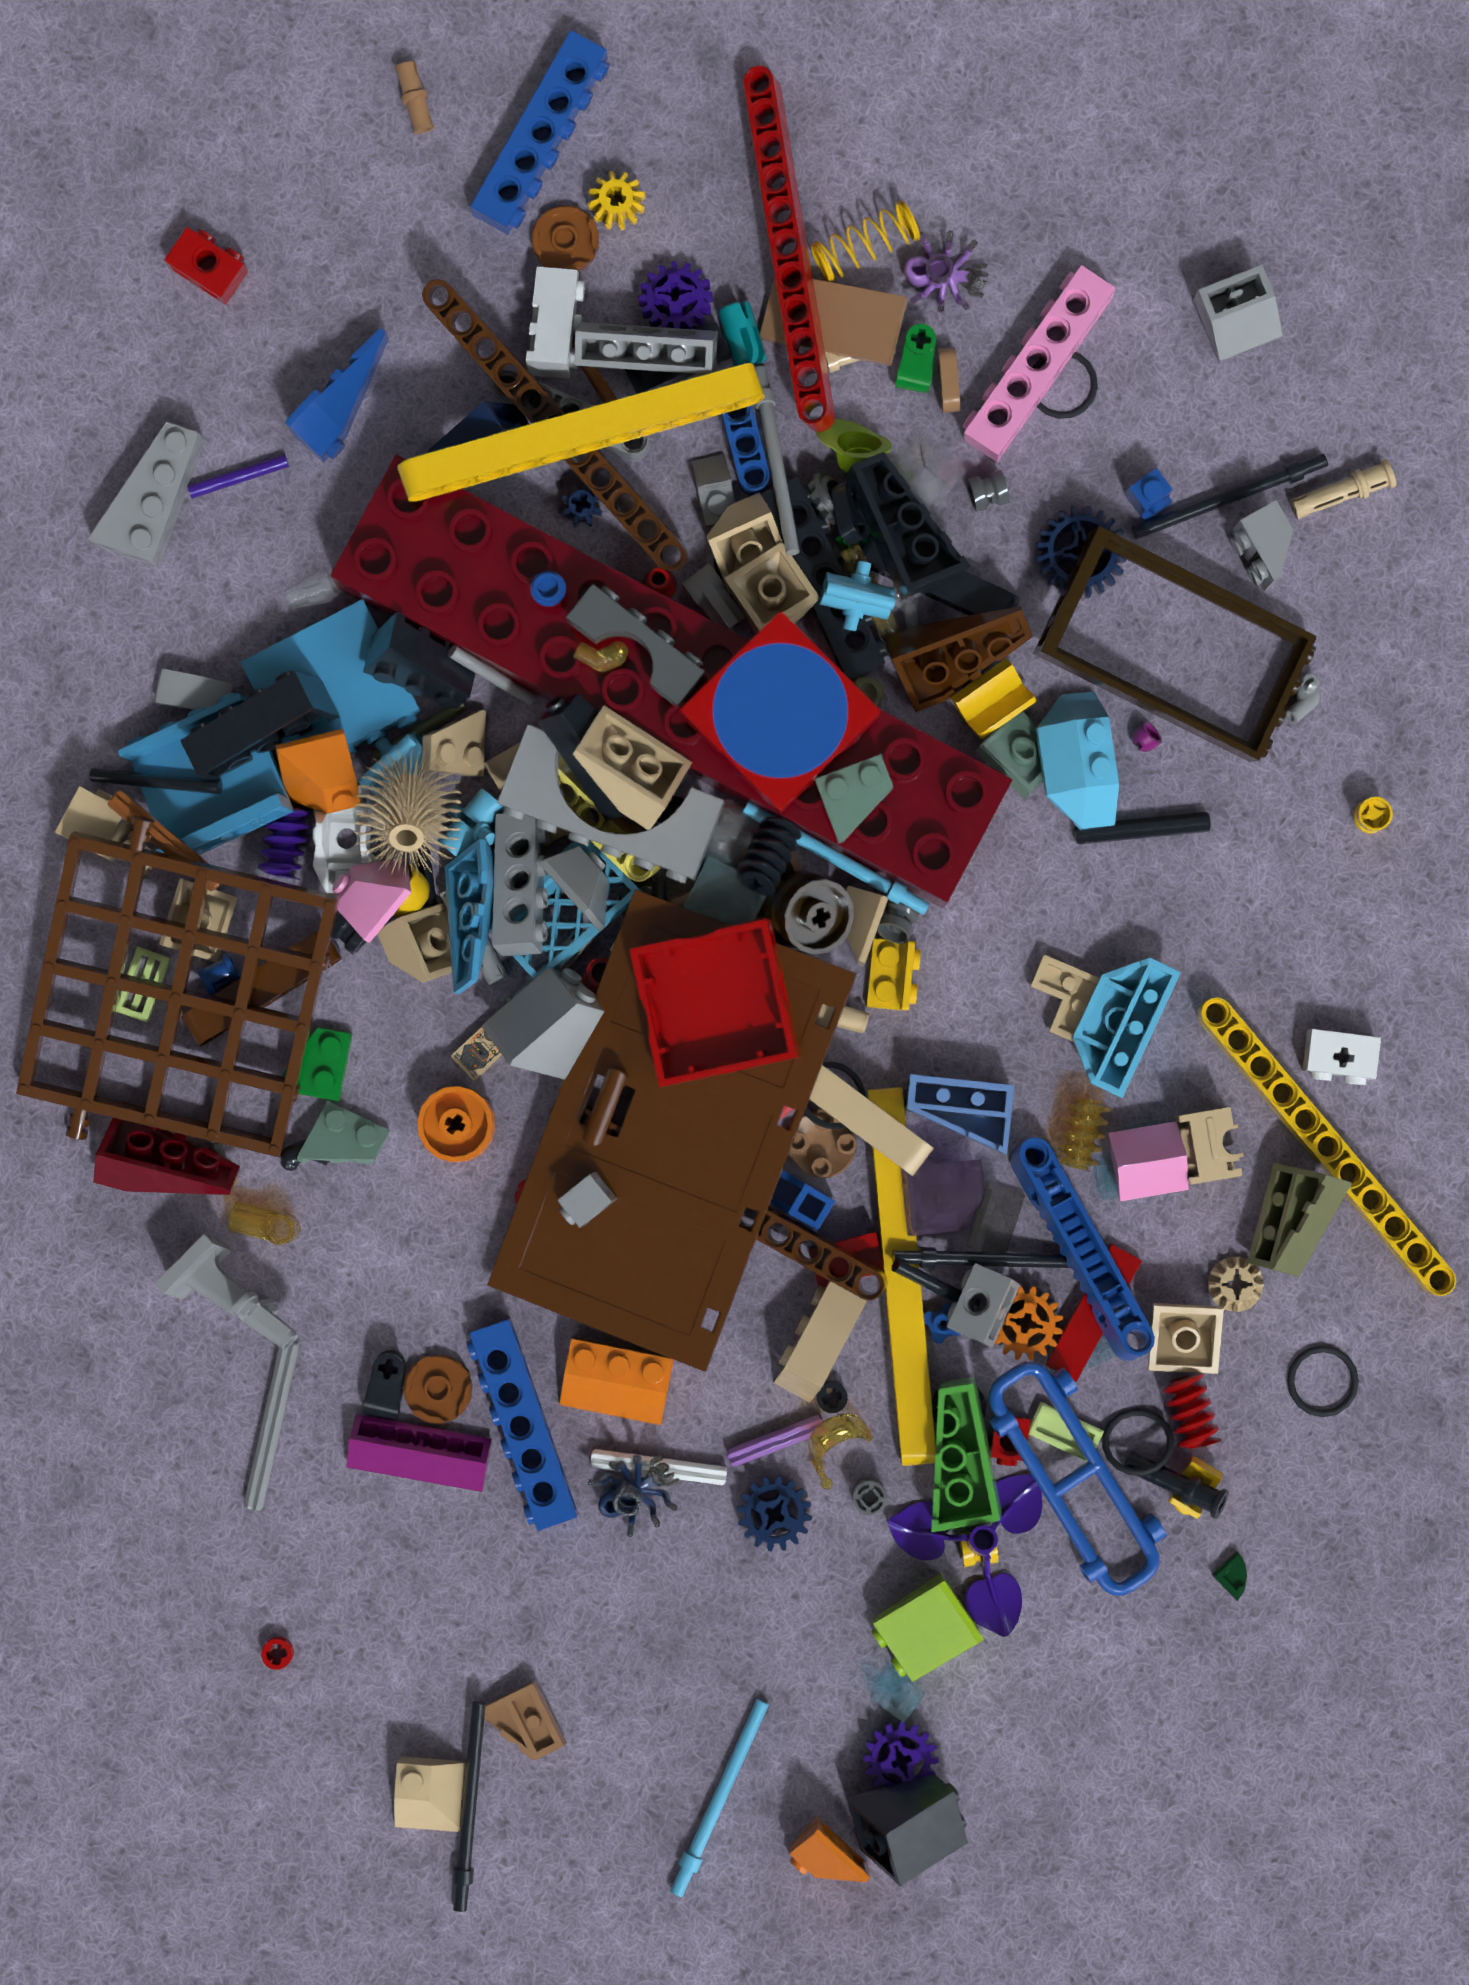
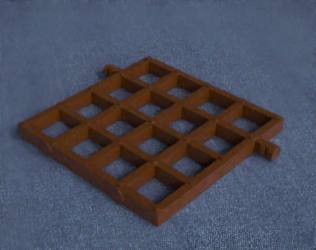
(174, 994)

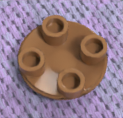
(821, 1150)

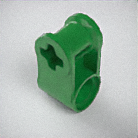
(917, 364)

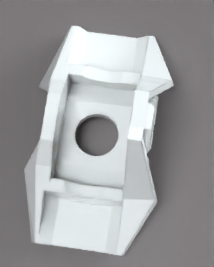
(330, 858)

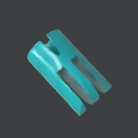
(742, 334)

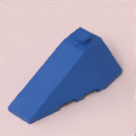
(326, 417)

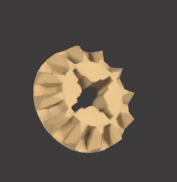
(1224, 1272)

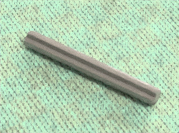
(271, 1427)

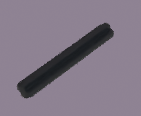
(1145, 828)

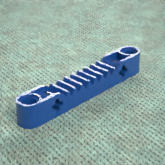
(1083, 1249)

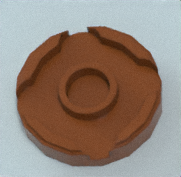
(570, 248)
(448, 1386)

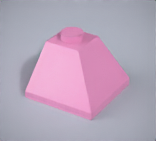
(372, 895)

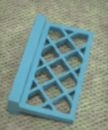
(591, 931)

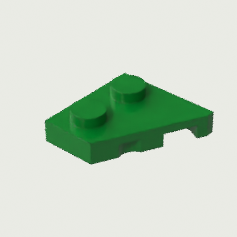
(325, 1064)

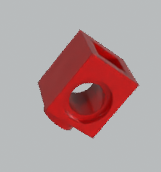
(1008, 1457)

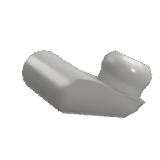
(1306, 698)

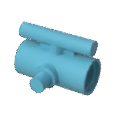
(857, 596)
(410, 741)
(476, 822)

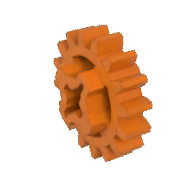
(1021, 1339)

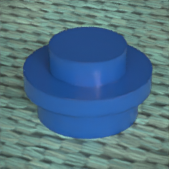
(548, 588)

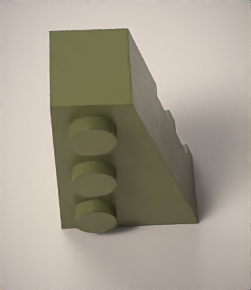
(1294, 1217)

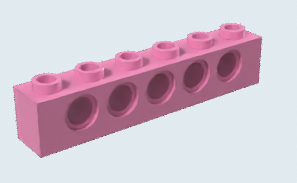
(1079, 286)

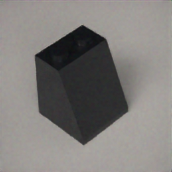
(908, 1825)

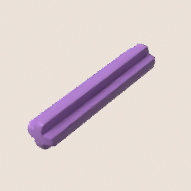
(773, 1441)

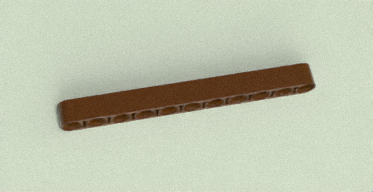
(546, 410)
(792, 1245)

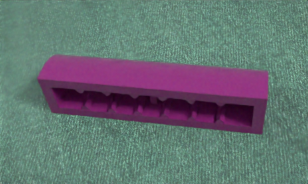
(418, 1453)

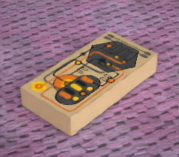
(476, 1054)

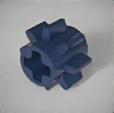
(586, 514)

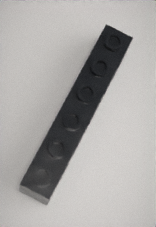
(852, 662)

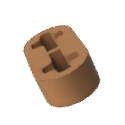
(948, 379)

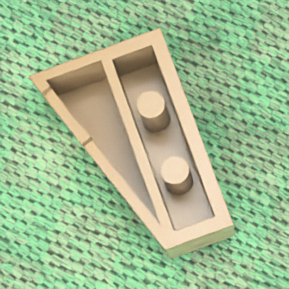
(819, 1341)

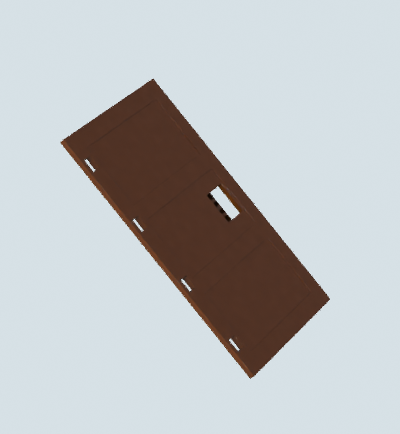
(678, 1168)

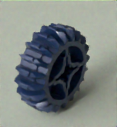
(1065, 554)

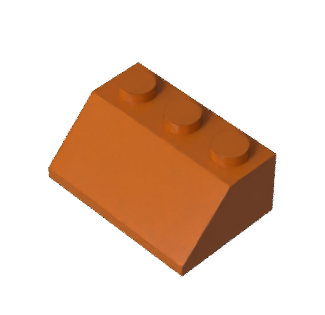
(616, 1380)

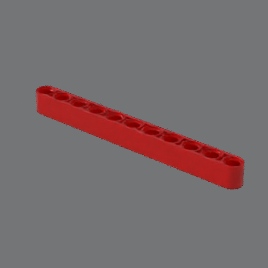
(785, 232)

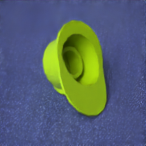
(853, 442)

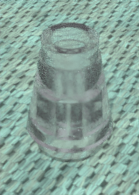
(312, 590)

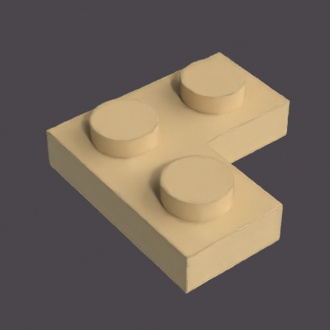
(1071, 987)

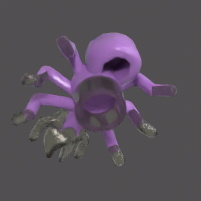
(939, 271)

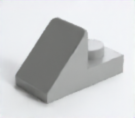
(713, 487)

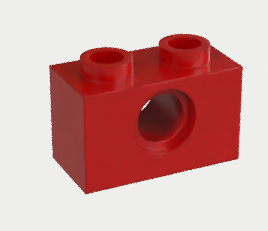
(217, 282)

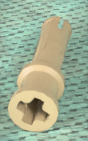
(1357, 485)

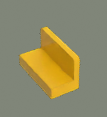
(993, 699)

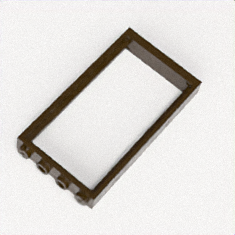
(1286, 683)

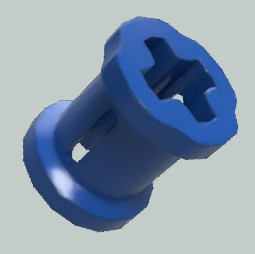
(218, 974)

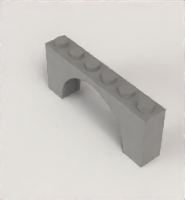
(674, 845)

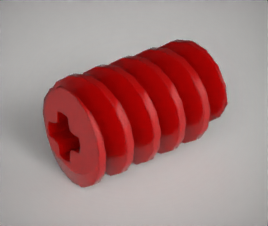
(1191, 1412)

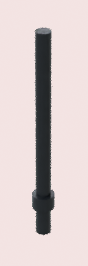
(1291, 473)
(928, 1258)
(463, 1872)

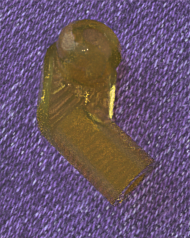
(604, 659)

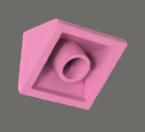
(1149, 1161)

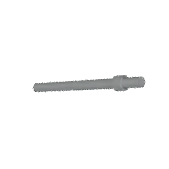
(776, 464)

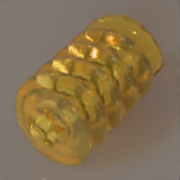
(1083, 1134)

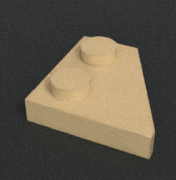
(459, 745)

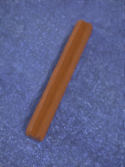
(160, 835)

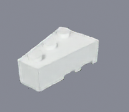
(554, 322)

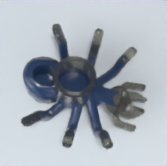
(627, 1495)

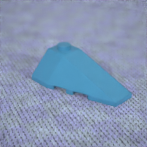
(470, 911)

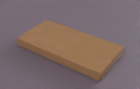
(852, 320)

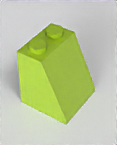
(926, 1629)

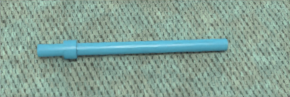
(894, 890)
(691, 1859)

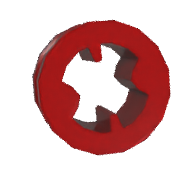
(269, 1646)

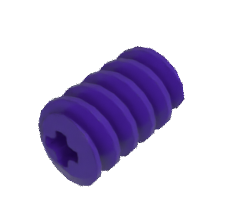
(283, 845)

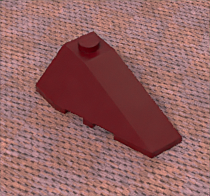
(158, 1161)

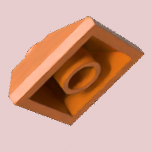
(319, 772)
(827, 1855)

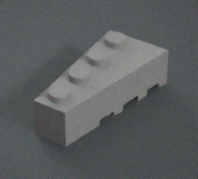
(151, 498)

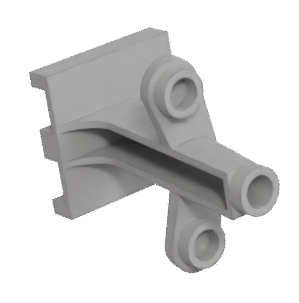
(201, 1271)

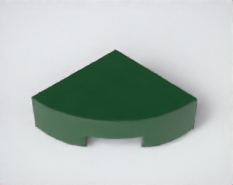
(1232, 1575)

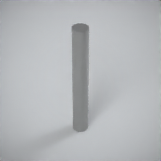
(491, 674)

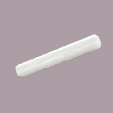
(682, 1469)

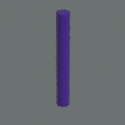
(238, 476)

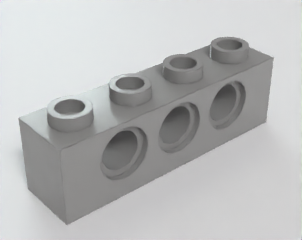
(645, 348)
(528, 934)

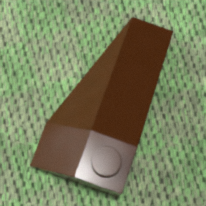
(948, 653)

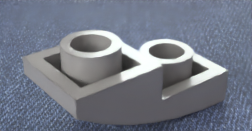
(189, 690)

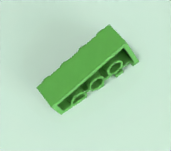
(964, 1471)

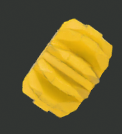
(602, 203)

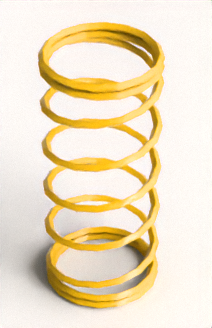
(903, 215)

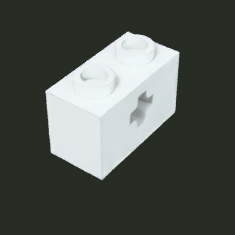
(1362, 1054)

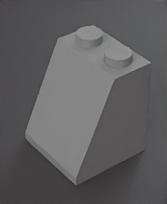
(546, 1023)

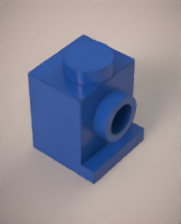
(1150, 495)

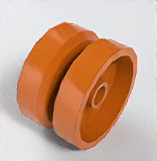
(436, 1124)

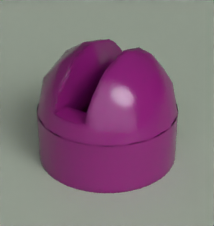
(1147, 736)

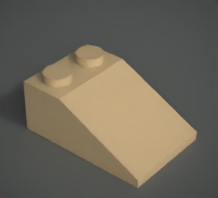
(631, 767)

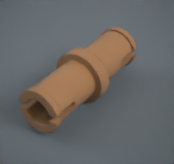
(414, 97)

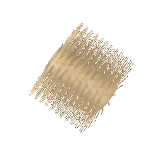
(408, 812)

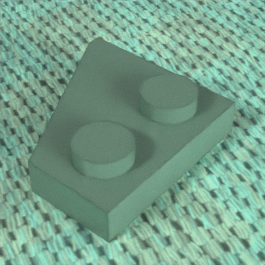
(853, 794)
(343, 1138)

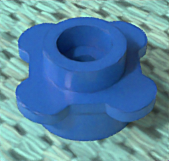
(933, 1320)

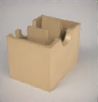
(92, 816)
(1203, 1143)

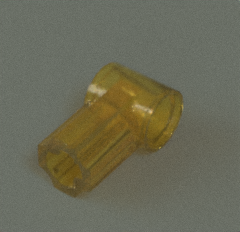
(261, 1223)

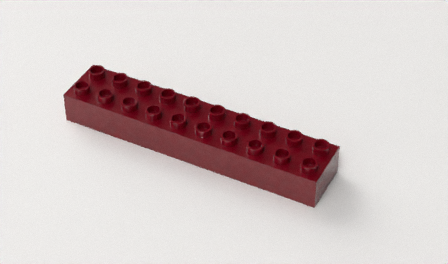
(469, 581)

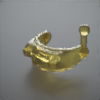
(830, 1433)

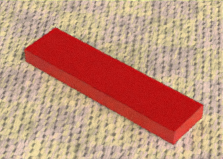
(1082, 1330)

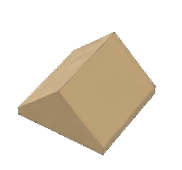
(215, 917)
(1185, 1338)

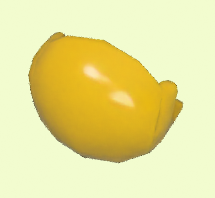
(418, 895)

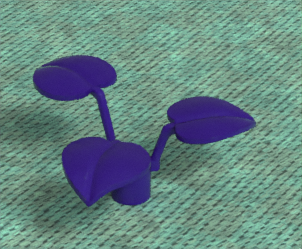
(998, 1600)

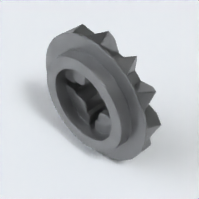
(821, 487)

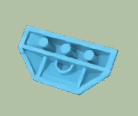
(1079, 760)
(1122, 1021)

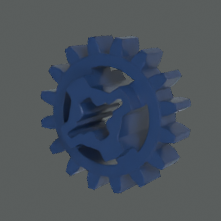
(788, 1521)

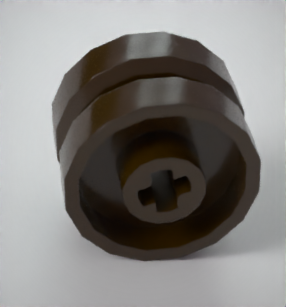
(810, 912)

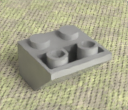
(1239, 313)
(1264, 543)

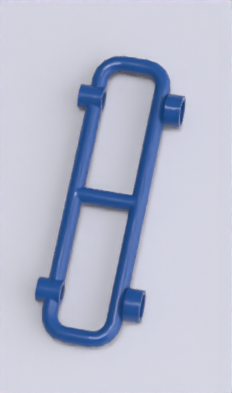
(1145, 1531)

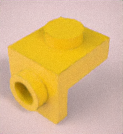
(1209, 1475)

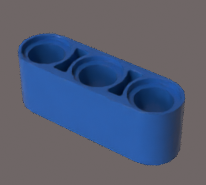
(751, 461)

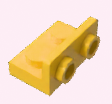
(891, 975)

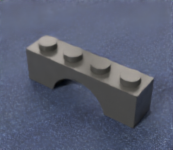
(601, 617)

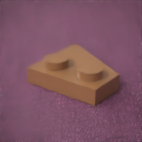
(526, 1721)

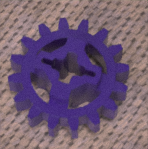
(691, 297)
(916, 1753)

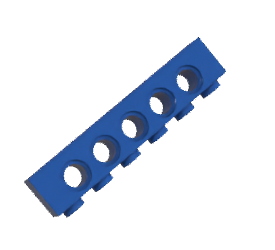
(574, 54)
(537, 1511)

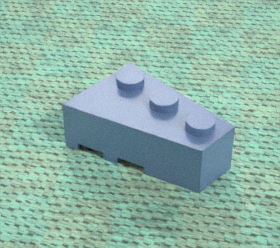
(965, 1107)

